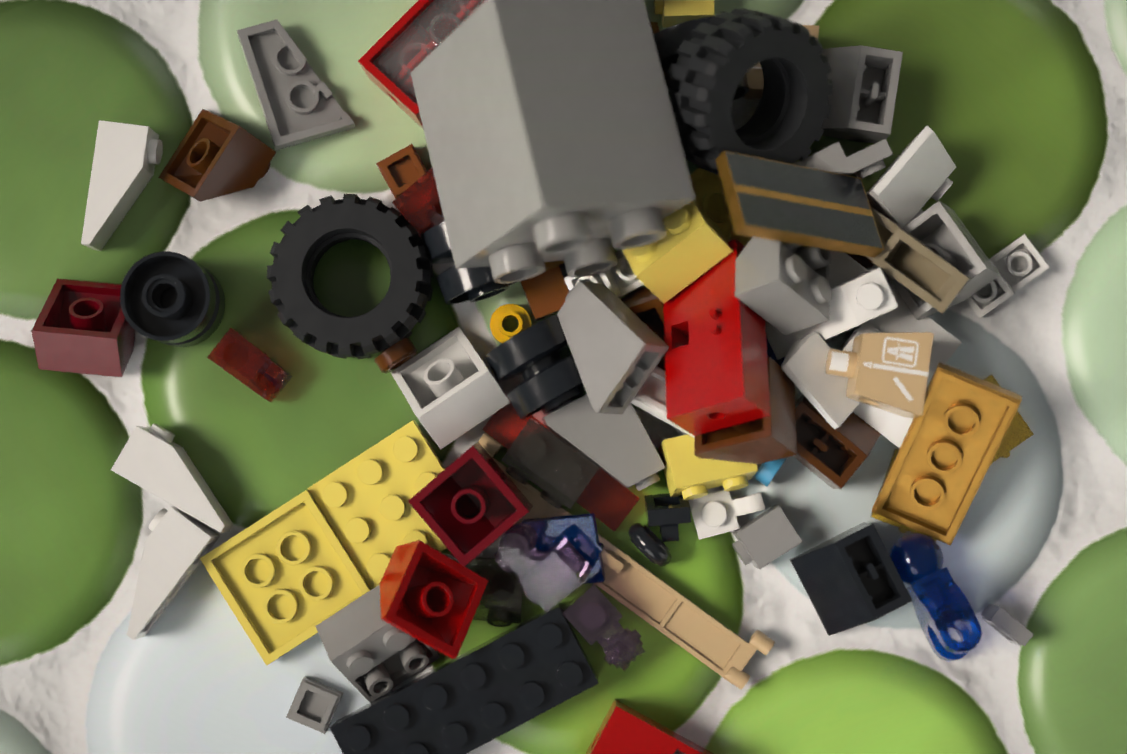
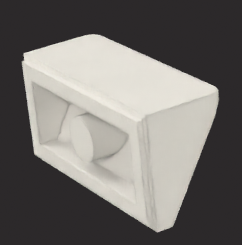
(806, 369)

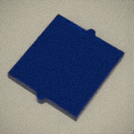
(580, 532)

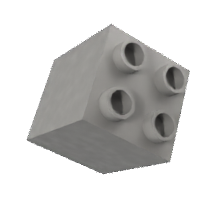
(551, 136)

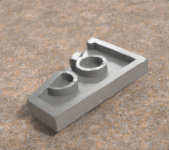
(289, 91)

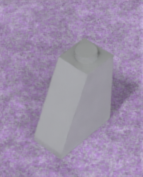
(608, 346)
(610, 440)

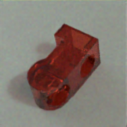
(420, 202)
(250, 365)

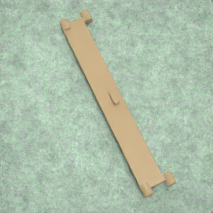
(658, 601)

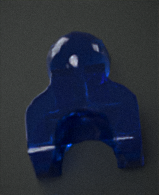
(936, 596)

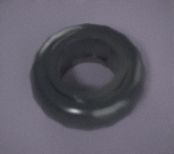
(649, 544)

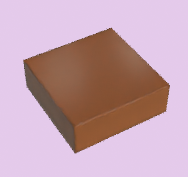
(402, 169)
(545, 292)

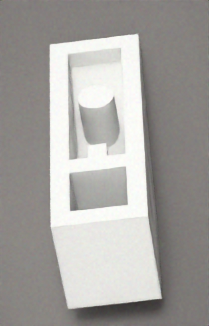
(119, 173)
(850, 306)
(168, 472)
(166, 564)

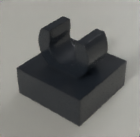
(667, 514)

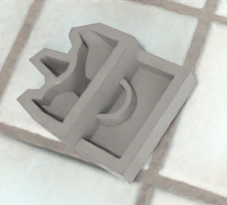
(861, 163)

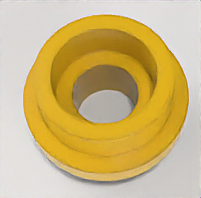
(501, 314)

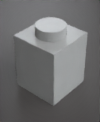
(765, 538)

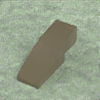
(916, 265)

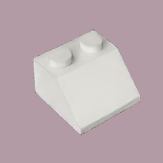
(913, 179)
(449, 388)

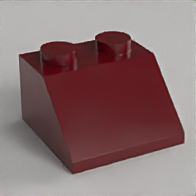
(83, 330)
(470, 504)

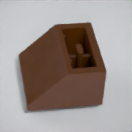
(831, 452)

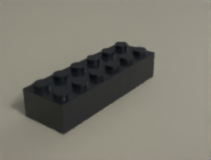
(475, 694)

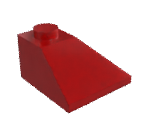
(430, 596)

